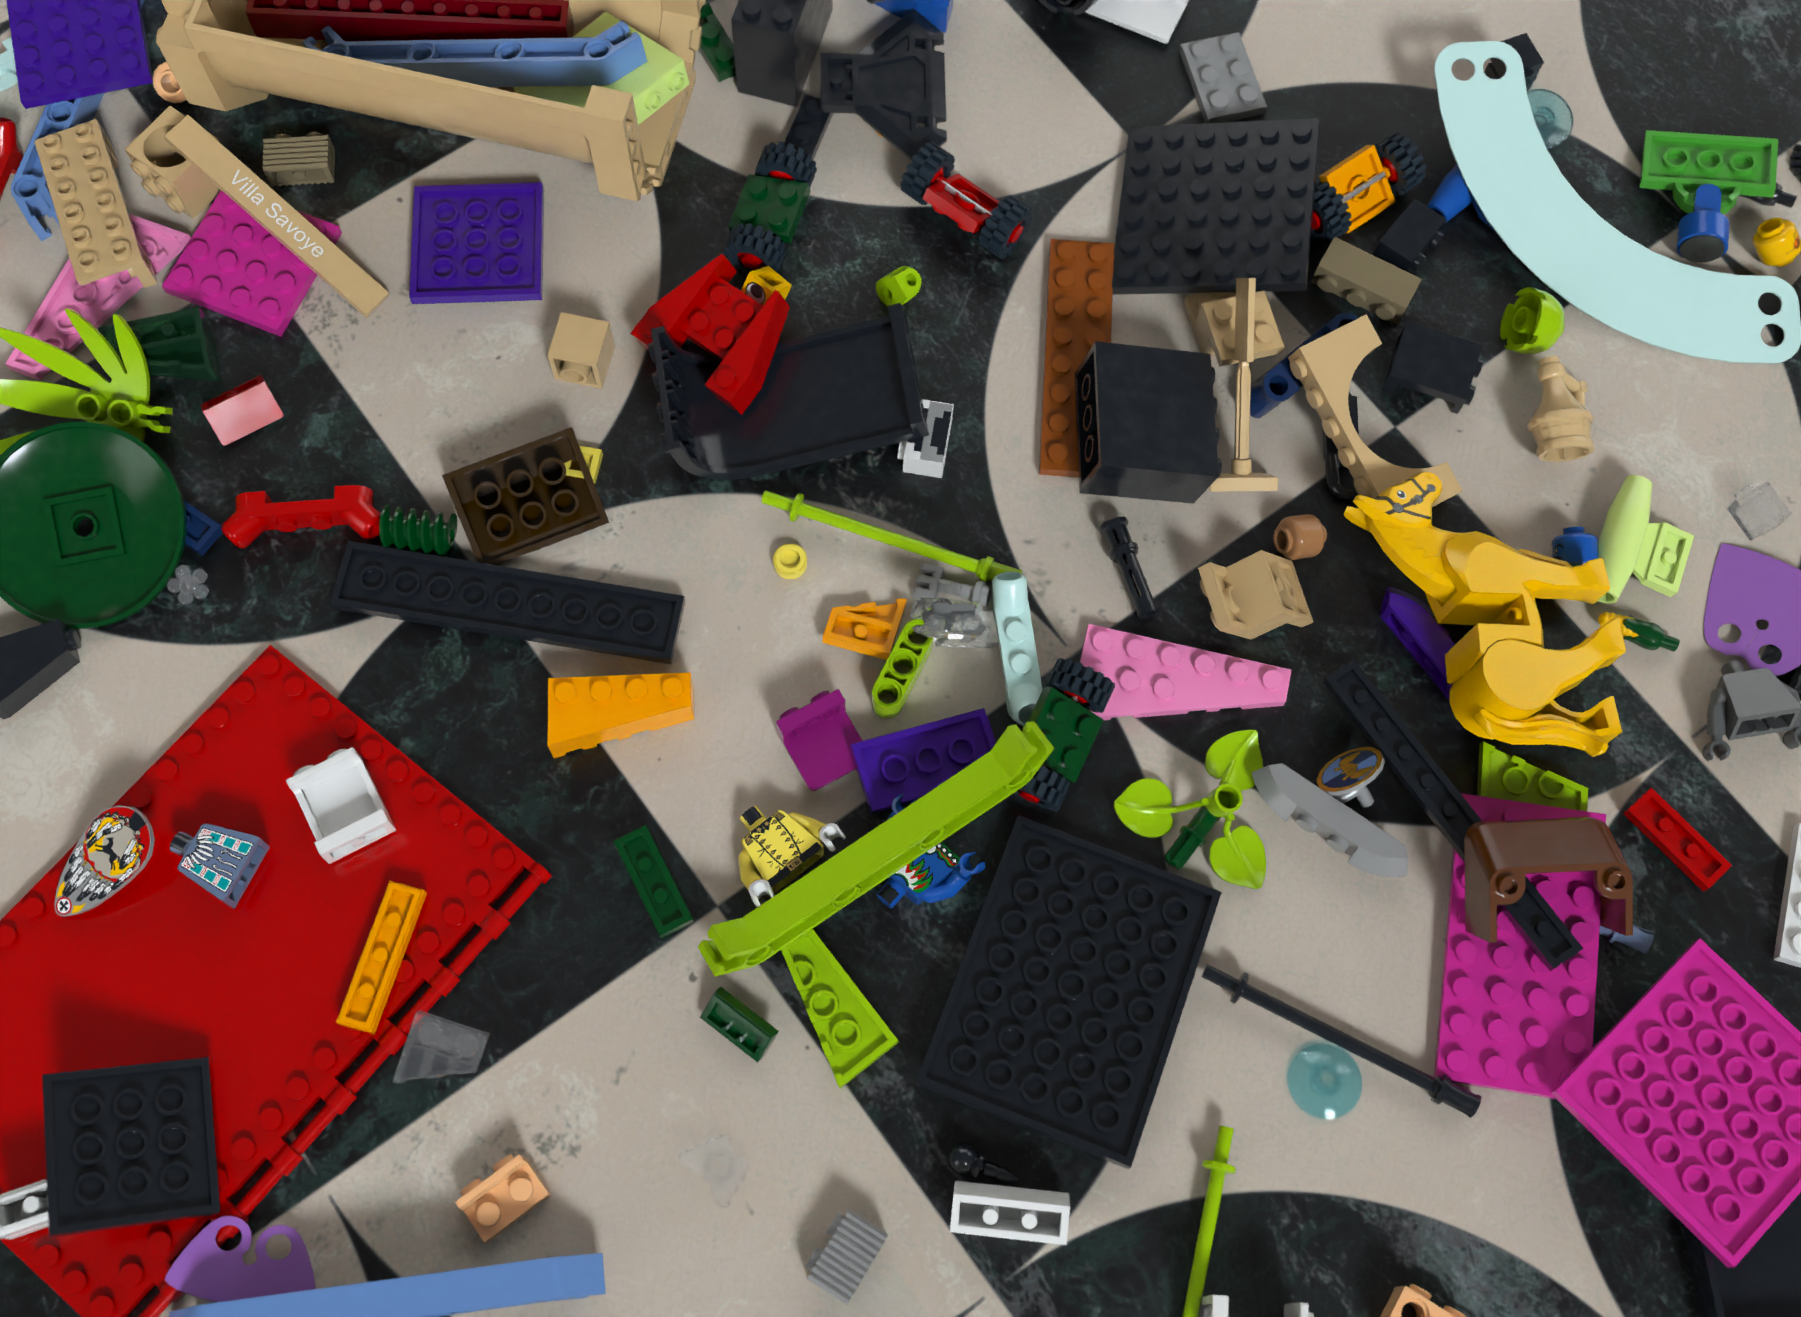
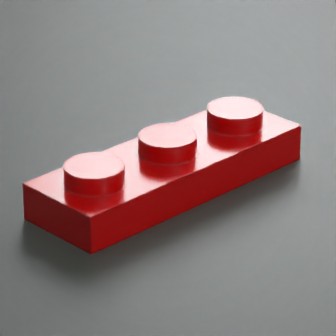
(1677, 839)

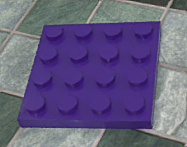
(77, 48)
(477, 243)

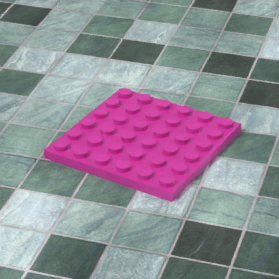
(1700, 1101)

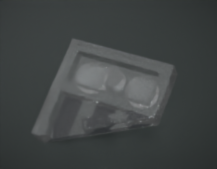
(439, 1049)

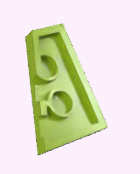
(1515, 780)

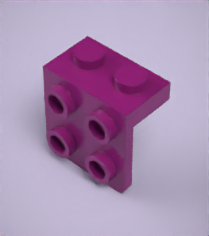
(819, 739)

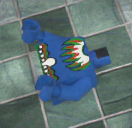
(930, 877)

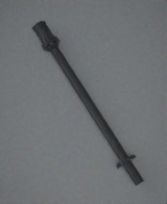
(1438, 1088)

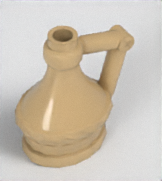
(1561, 420)

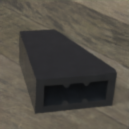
(34, 661)

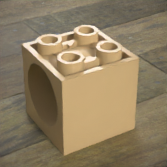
(167, 171)

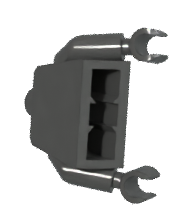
(1751, 706)

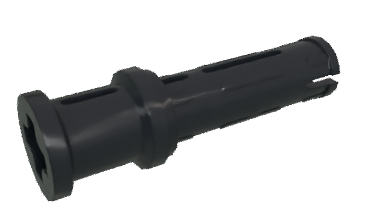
(1125, 551)

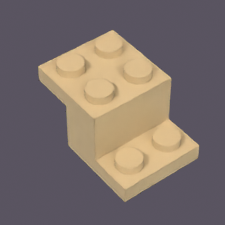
(1214, 325)
(1254, 595)

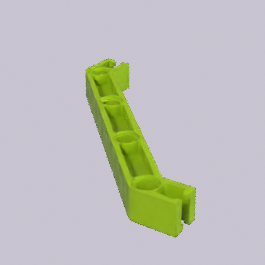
(878, 854)

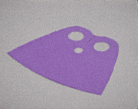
(1754, 588)

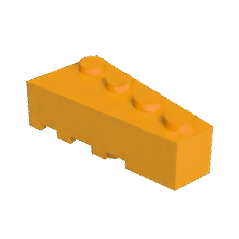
(614, 707)

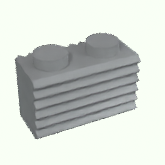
(846, 1256)

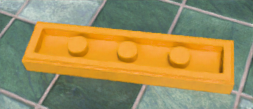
(381, 957)

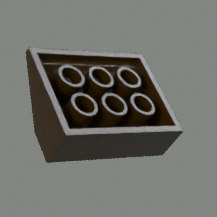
(525, 498)

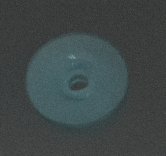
(1553, 115)
(1312, 1094)

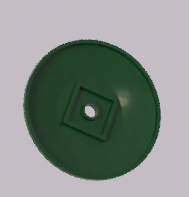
(137, 516)

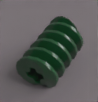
(417, 532)

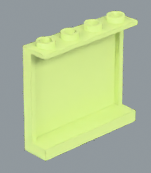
(650, 84)

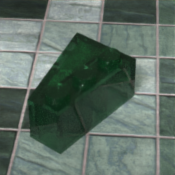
(174, 344)

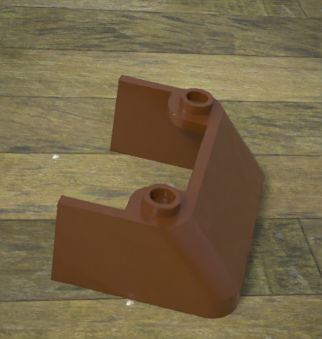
(1505, 851)

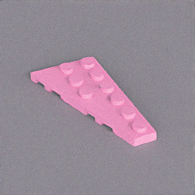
(93, 300)
(1173, 678)

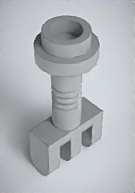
(936, 584)

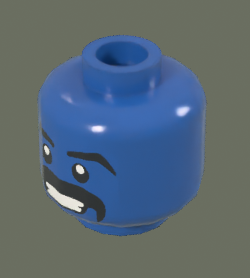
(1575, 546)

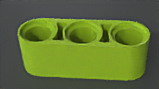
(896, 683)

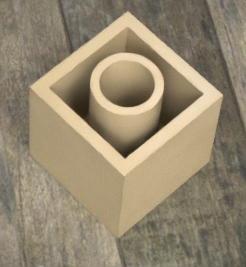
(581, 350)

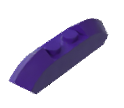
(1419, 633)

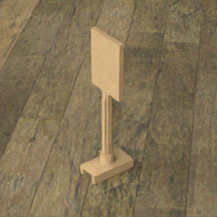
(1241, 477)

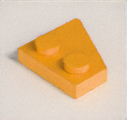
(865, 627)

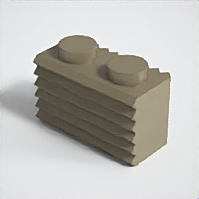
(299, 159)

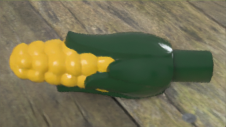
(1642, 633)

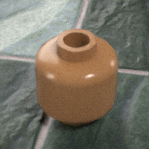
(1300, 536)

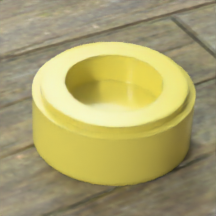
(790, 561)

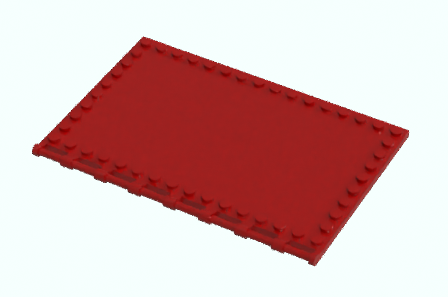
(251, 987)

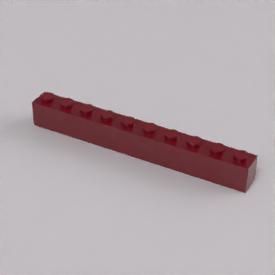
(411, 19)

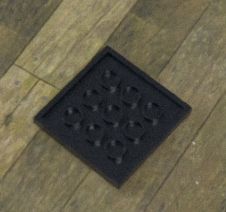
(129, 1146)

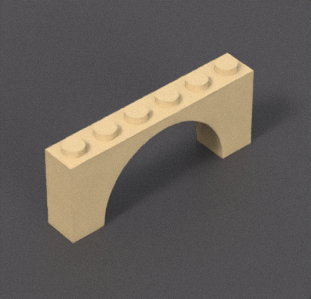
(1326, 374)

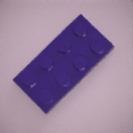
(919, 758)

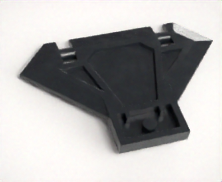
(892, 84)

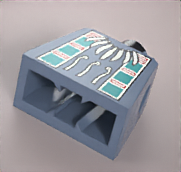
(220, 860)

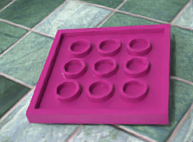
(243, 268)

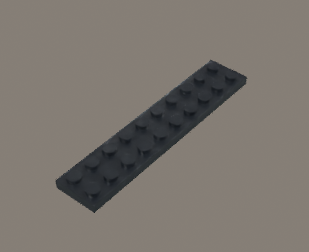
(508, 602)

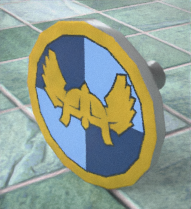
(1350, 773)

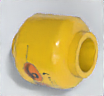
(1777, 242)

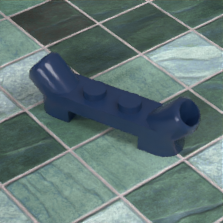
(1279, 382)

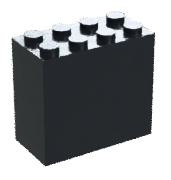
(777, 45)
(1146, 423)

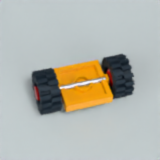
(1364, 186)

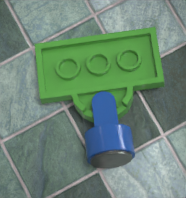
(1706, 181)

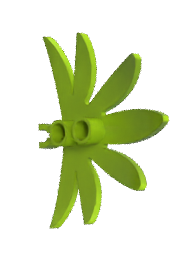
(113, 403)

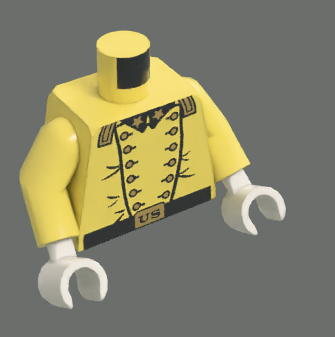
(780, 849)

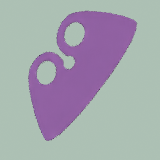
(223, 1276)

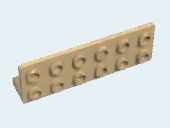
(91, 205)

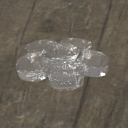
(188, 584)

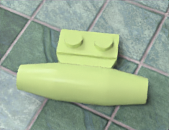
(1633, 545)

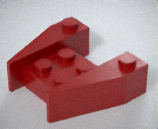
(724, 325)

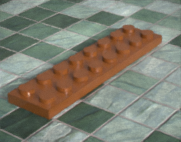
(1075, 318)

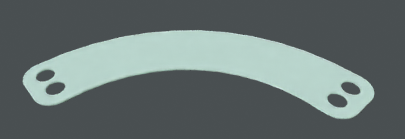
(1579, 251)

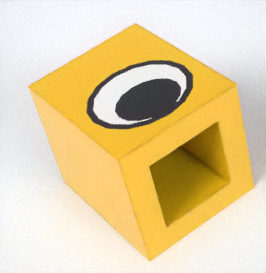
(763, 282)

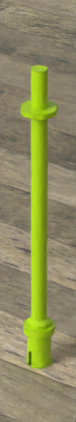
(984, 568)
(1218, 1168)

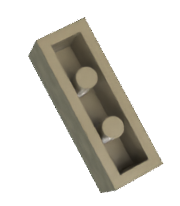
(1365, 280)

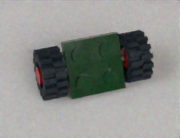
(770, 208)
(1069, 726)

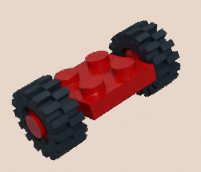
(964, 202)

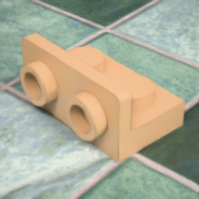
(502, 1197)

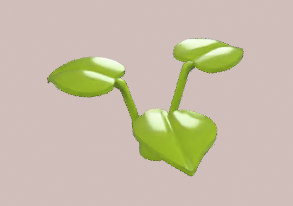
(1233, 858)

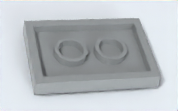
(1222, 78)

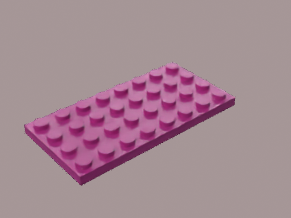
(1501, 1009)

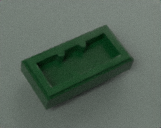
(739, 1024)

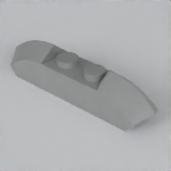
(1343, 828)

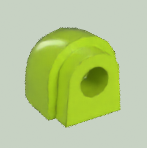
(898, 286)

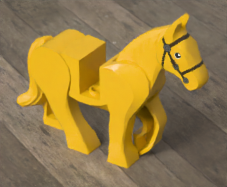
(1500, 666)

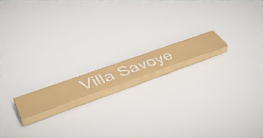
(276, 216)

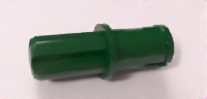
(1190, 838)

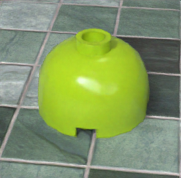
(1532, 322)

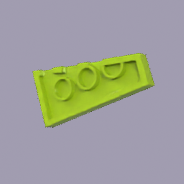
(842, 1016)

